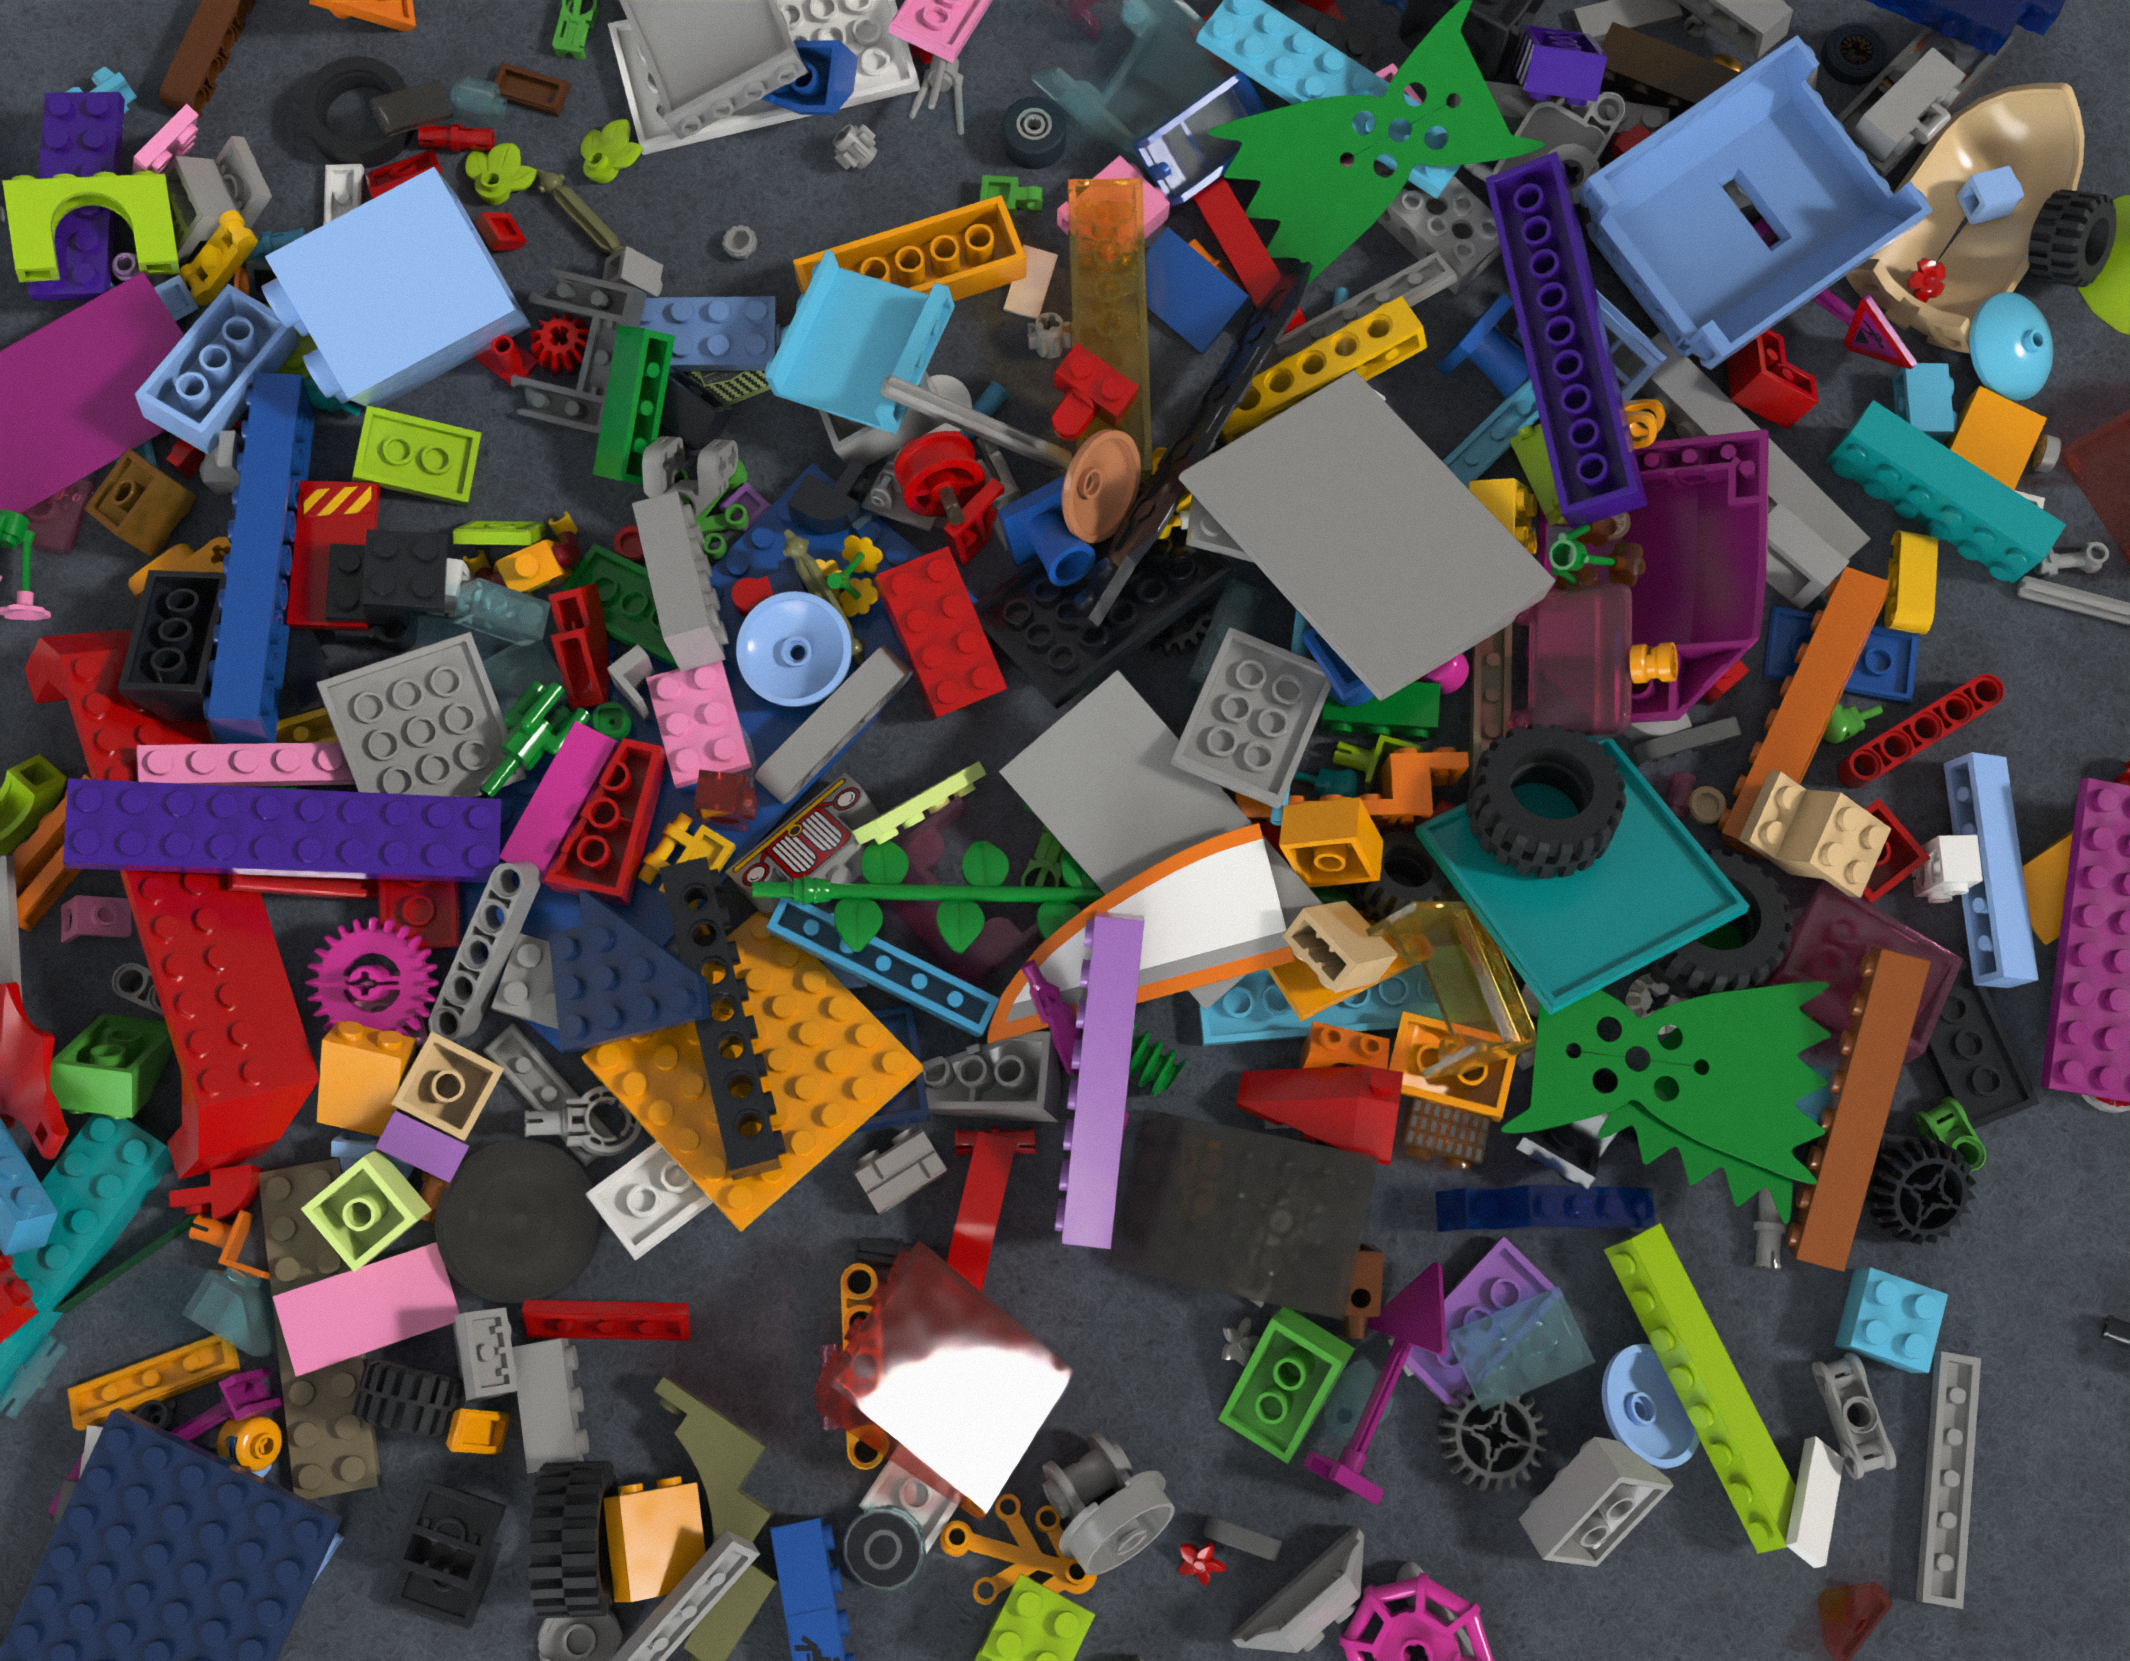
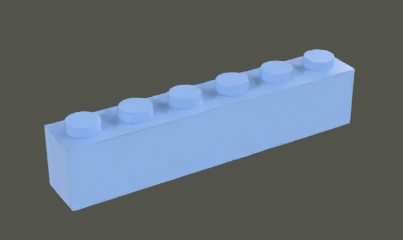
(1998, 906)

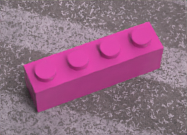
(560, 798)

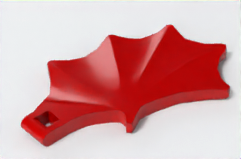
(26, 1075)

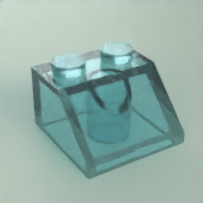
(235, 1310)

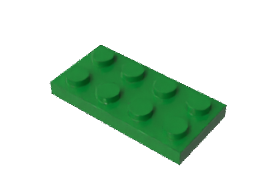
(624, 599)

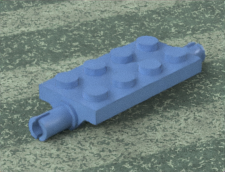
(717, 331)

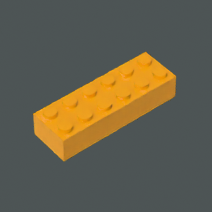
(962, 249)

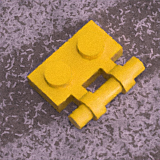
(703, 844)

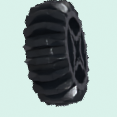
(1917, 1214)

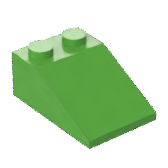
(111, 1066)
(1285, 1383)

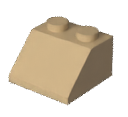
(447, 1087)

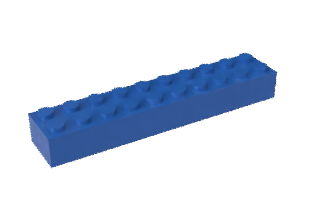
(258, 570)

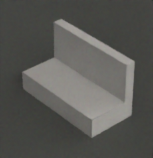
(630, 675)

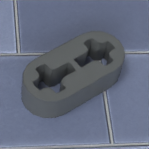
(1242, 1538)

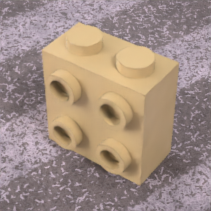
(1337, 946)

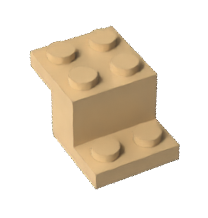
(1815, 833)

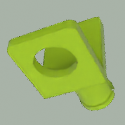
(1368, 760)

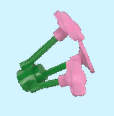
(13, 532)

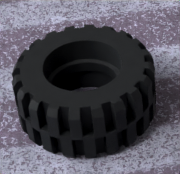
(1556, 760)
(1764, 932)

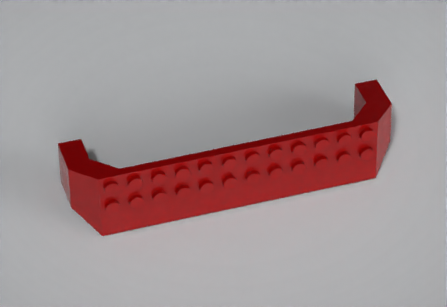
(205, 945)

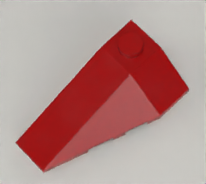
(1338, 1105)

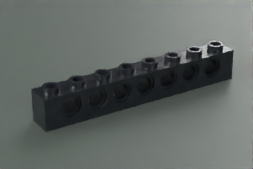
(744, 1155)

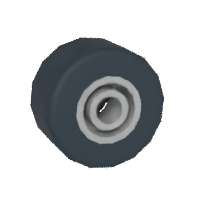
(1037, 146)

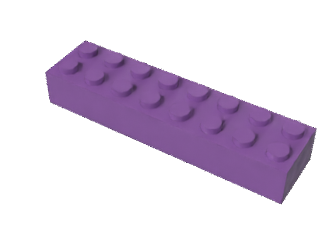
(1102, 1084)

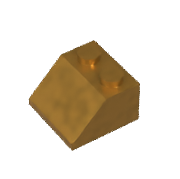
(140, 503)

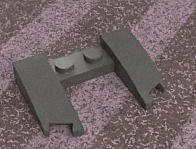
(608, 306)

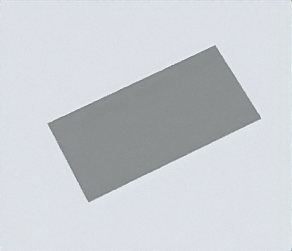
(1119, 804)

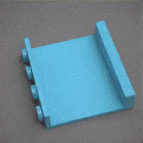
(853, 336)

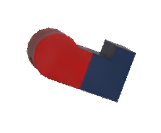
(750, 592)

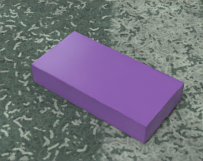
(421, 1146)

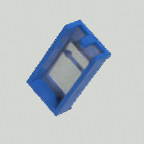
(1180, 150)

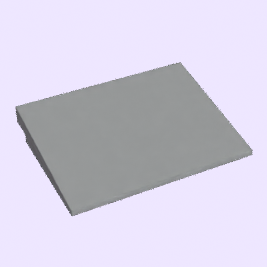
(1368, 534)

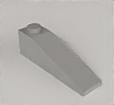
(998, 1080)

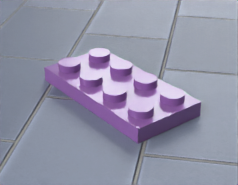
(1492, 1284)

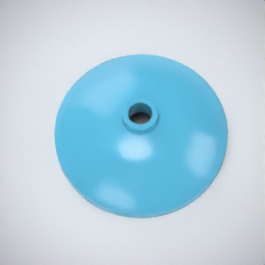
(2011, 346)

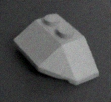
(1309, 1601)

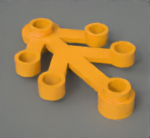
(1025, 1557)

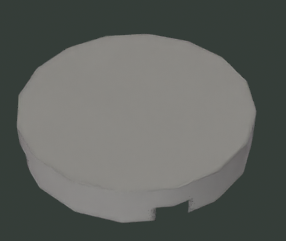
(589, 1636)

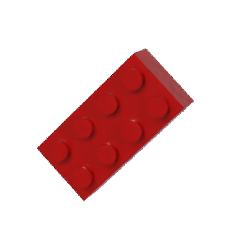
(940, 633)

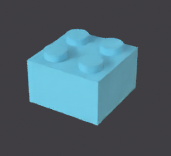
(1891, 1320)

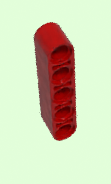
(1240, 243)
(1934, 723)

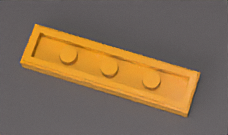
(152, 1380)

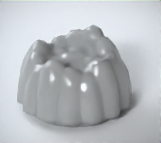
(739, 242)

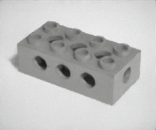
(1452, 224)

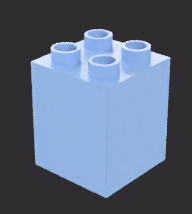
(392, 293)

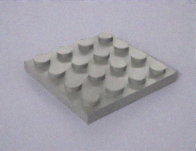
(419, 722)

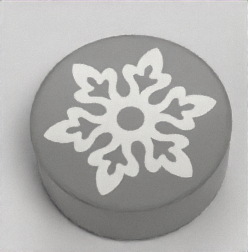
(2046, 453)

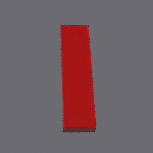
(606, 1320)

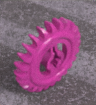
(334, 977)

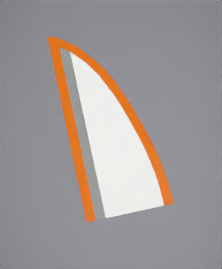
(1205, 918)

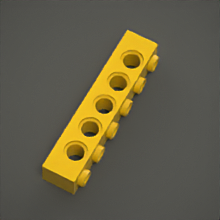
(1399, 338)

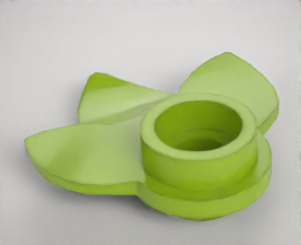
(608, 151)
(499, 167)

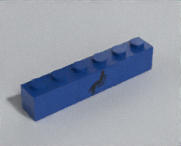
(809, 1591)

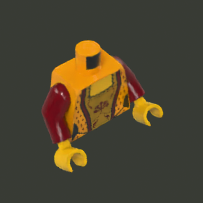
(534, 566)

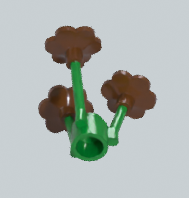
(1570, 556)

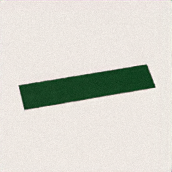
(126, 1265)

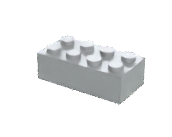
(680, 581)

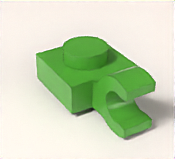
(1014, 196)

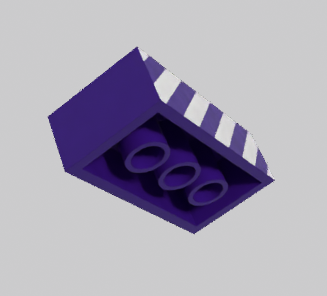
(1558, 64)

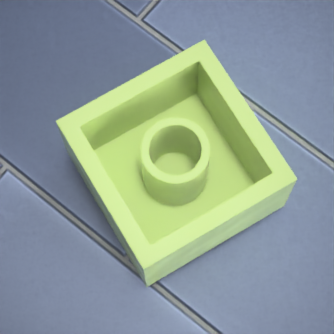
(366, 1209)

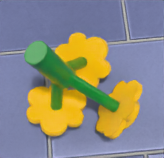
(857, 593)

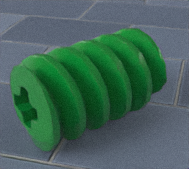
(1152, 1064)

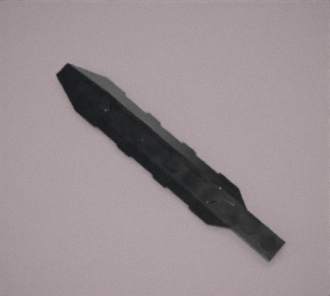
(1194, 443)

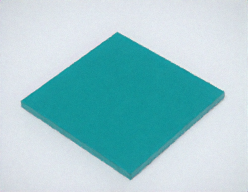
(1600, 923)

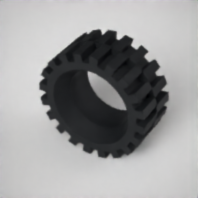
(570, 1540)

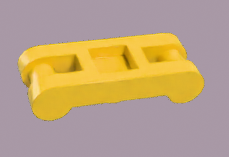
(219, 258)

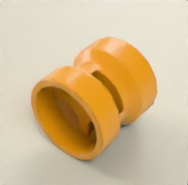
(1653, 663)

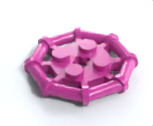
(1414, 1625)

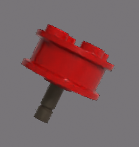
(939, 474)

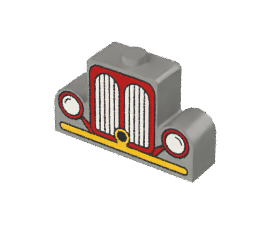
(810, 843)

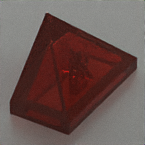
(1850, 1616)

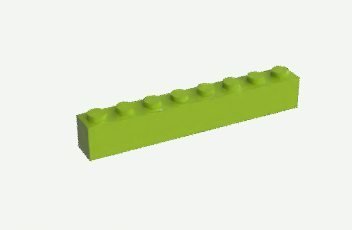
(1706, 1384)

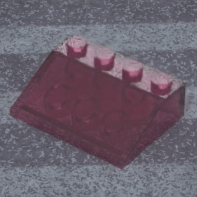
(1830, 949)

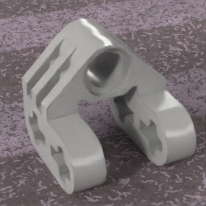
(714, 467)

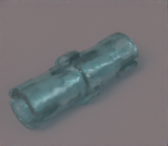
(32, 1375)

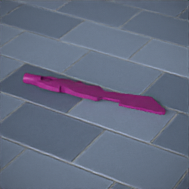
(1057, 1015)

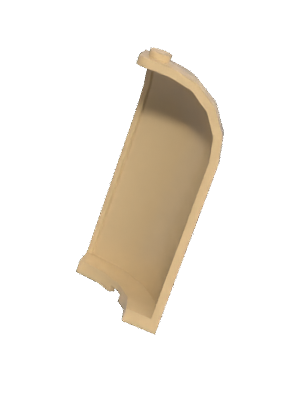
(2020, 126)

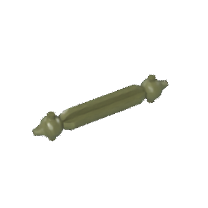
(579, 212)
(817, 584)

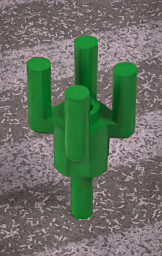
(531, 733)

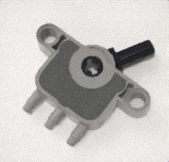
(1574, 138)

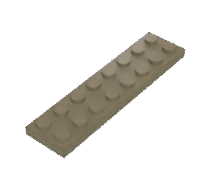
(326, 1442)

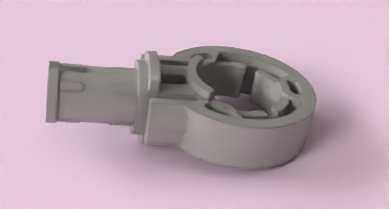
(579, 1109)

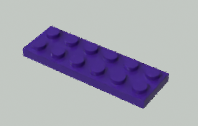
(81, 139)

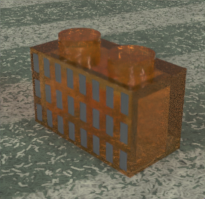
(1444, 1133)

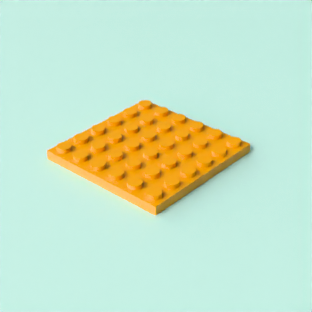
(823, 1063)

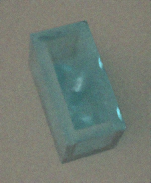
(501, 612)

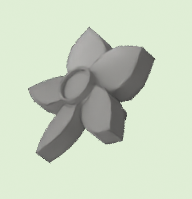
(1239, 1342)

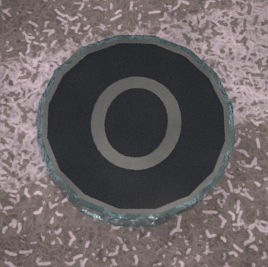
(884, 1547)

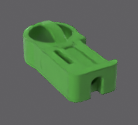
(573, 29)
(1048, 860)

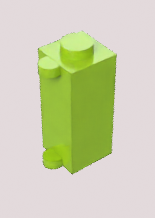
(1534, 459)

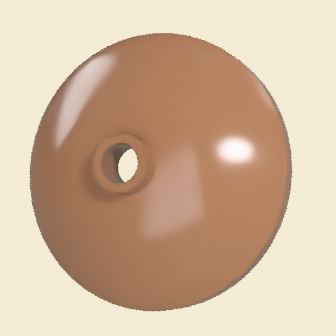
(1100, 485)

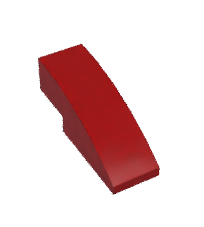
(581, 645)

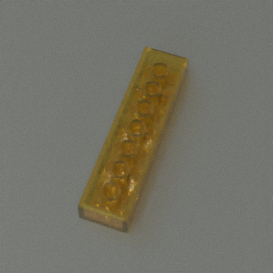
(1110, 293)

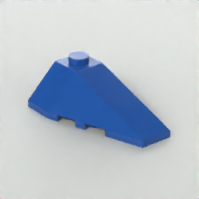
(825, 86)

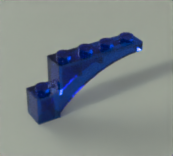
(1978, 22)
(1544, 1208)

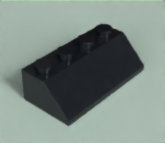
(173, 644)

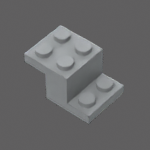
(208, 187)

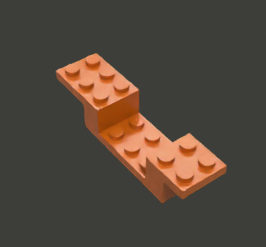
(1403, 788)

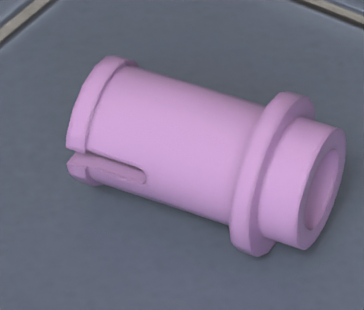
(126, 266)

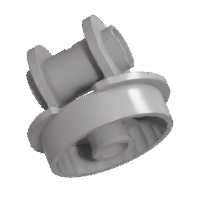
(1120, 1525)

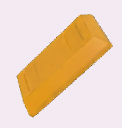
(477, 1431)

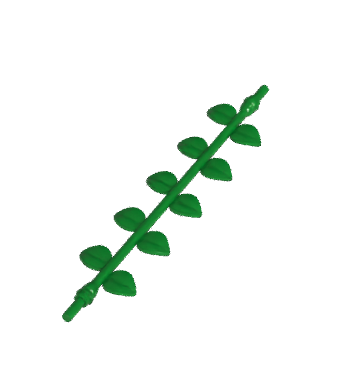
(957, 917)

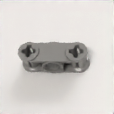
(1869, 1434)

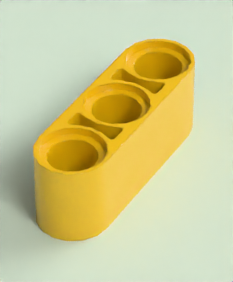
(1912, 583)

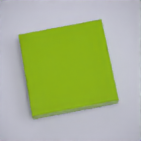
(499, 533)

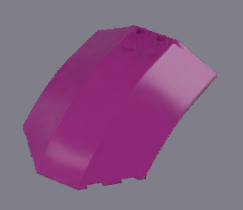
(1702, 558)

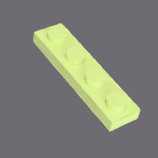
(911, 810)

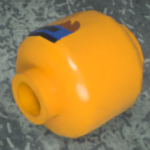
(250, 1442)

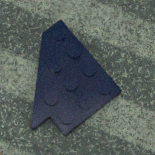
(618, 981)

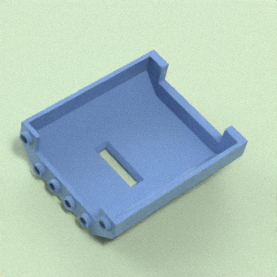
(1692, 250)

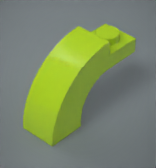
(25, 797)

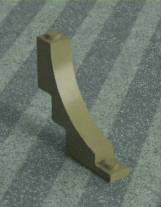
(724, 1460)

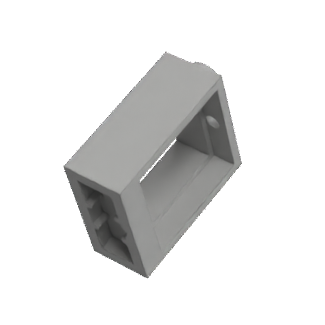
(1798, 558)

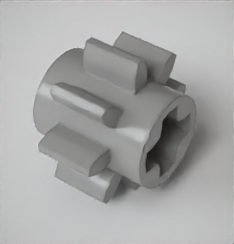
(854, 146)
(1049, 335)

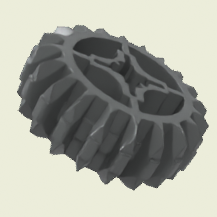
(1487, 1454)

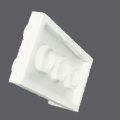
(647, 1200)

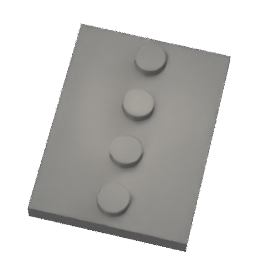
(1253, 718)

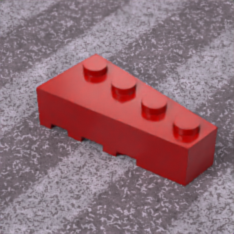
(614, 827)

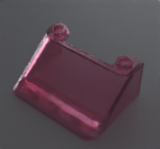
(1579, 661)

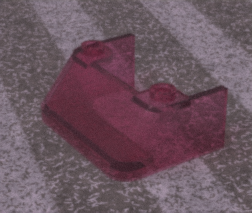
(999, 939)

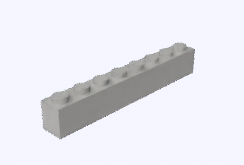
(1704, 410)

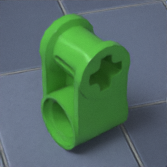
(1952, 1130)

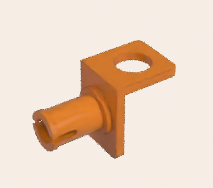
(228, 1238)

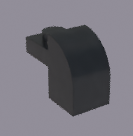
(828, 507)

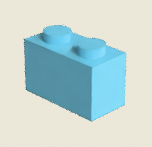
(1925, 399)

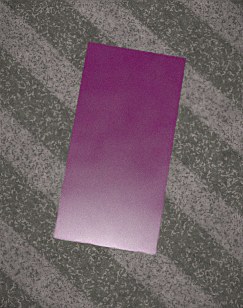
(74, 388)

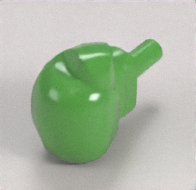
(1848, 722)

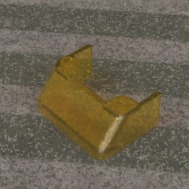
(1468, 982)

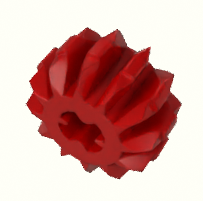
(553, 332)

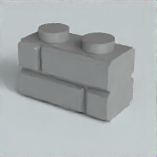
(900, 1170)

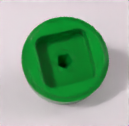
(611, 720)

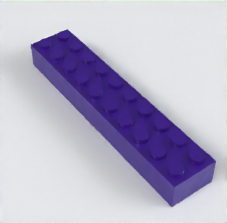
(1565, 342)
(279, 831)

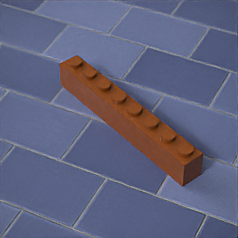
(1857, 1106)

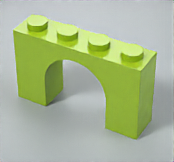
(40, 204)

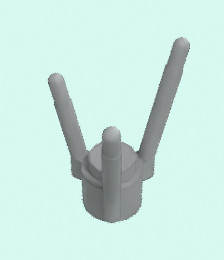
(942, 77)

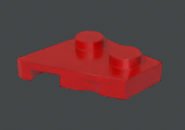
(975, 531)

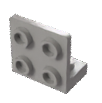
(485, 1354)

